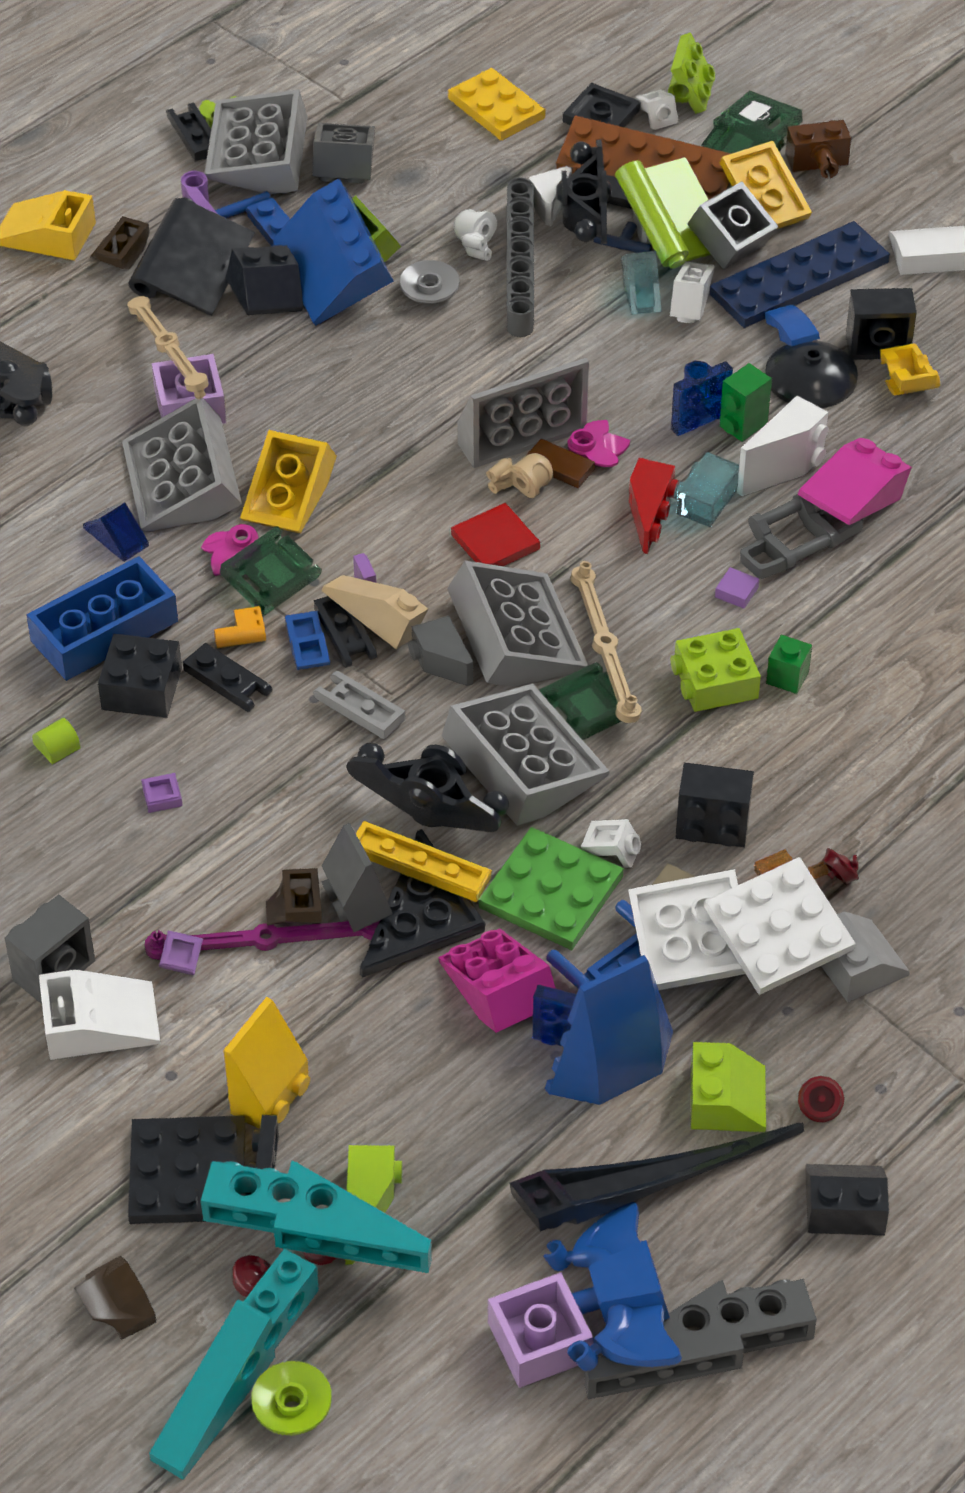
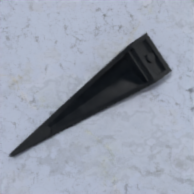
(590, 1191)

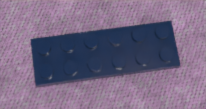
(799, 273)

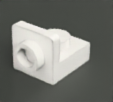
(660, 108)
(613, 838)

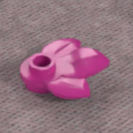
(597, 444)
(225, 544)

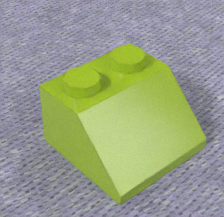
(726, 1089)

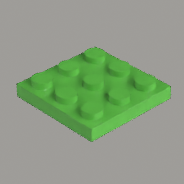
(551, 888)

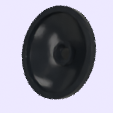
(813, 372)

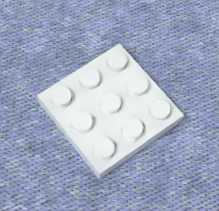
(779, 925)
(679, 932)

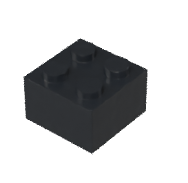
(879, 321)
(140, 675)
(714, 804)

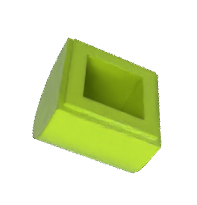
(57, 740)

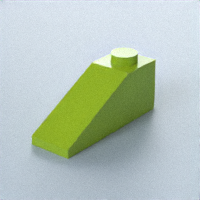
(373, 1175)

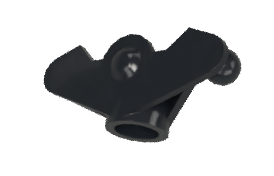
(585, 193)
(23, 386)
(429, 788)

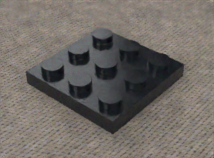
(173, 1162)

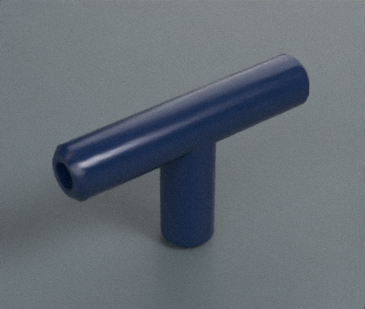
(624, 241)

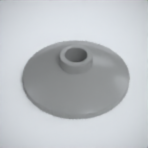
(429, 281)

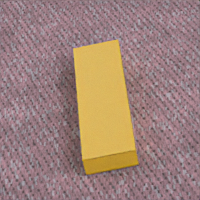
(423, 862)

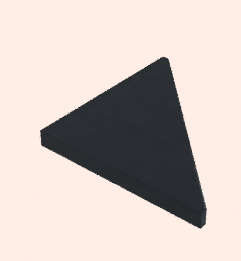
(420, 922)

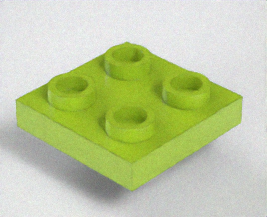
(691, 74)

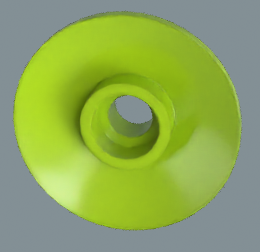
(288, 1383)

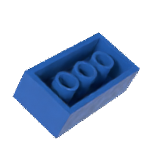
(80, 624)

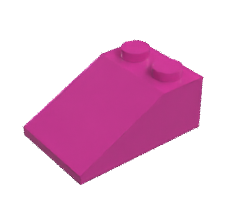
(857, 481)

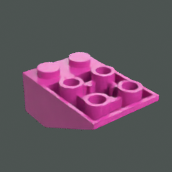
(497, 977)

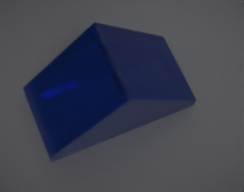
(117, 531)

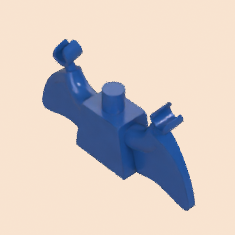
(623, 1290)

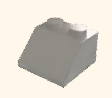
(870, 963)

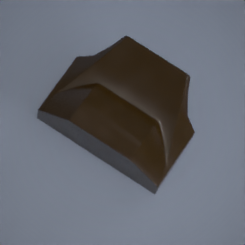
(123, 243)
(296, 898)
(117, 1298)

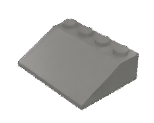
(258, 142)
(523, 412)
(181, 468)
(514, 624)
(523, 750)

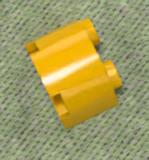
(908, 370)

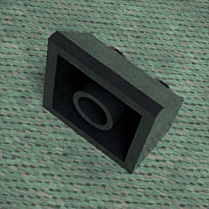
(265, 280)
(846, 1199)

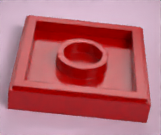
(495, 537)

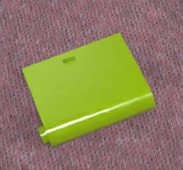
(664, 203)

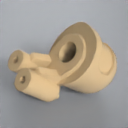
(526, 475)

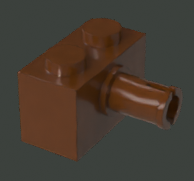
(818, 147)

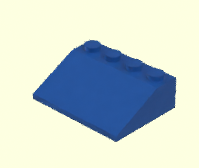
(333, 253)

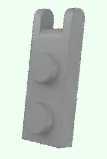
(361, 705)

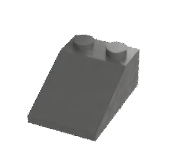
(343, 152)

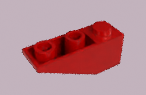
(649, 497)

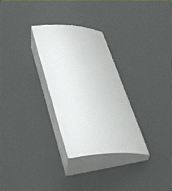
(929, 249)

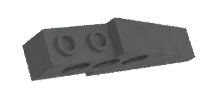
(717, 1344)

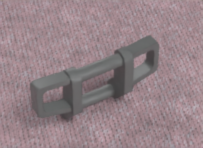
(783, 557)

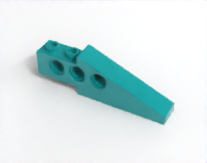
(343, 1230)
(235, 1361)

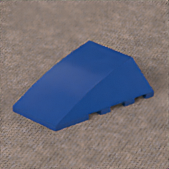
(614, 1036)

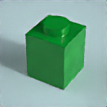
(789, 664)

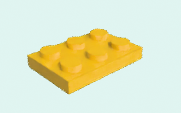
(496, 104)
(769, 181)

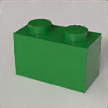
(745, 402)

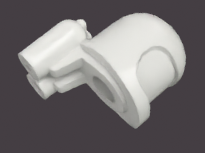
(475, 232)

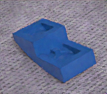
(792, 325)
(307, 640)

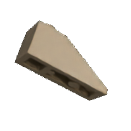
(380, 607)

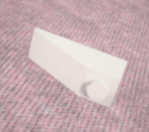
(691, 291)

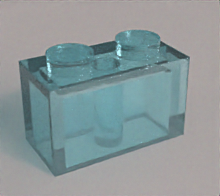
(707, 489)

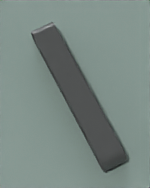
(520, 257)

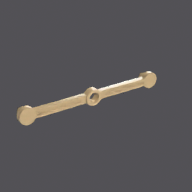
(169, 343)
(627, 708)

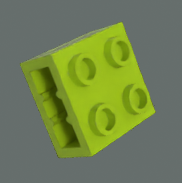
(716, 670)

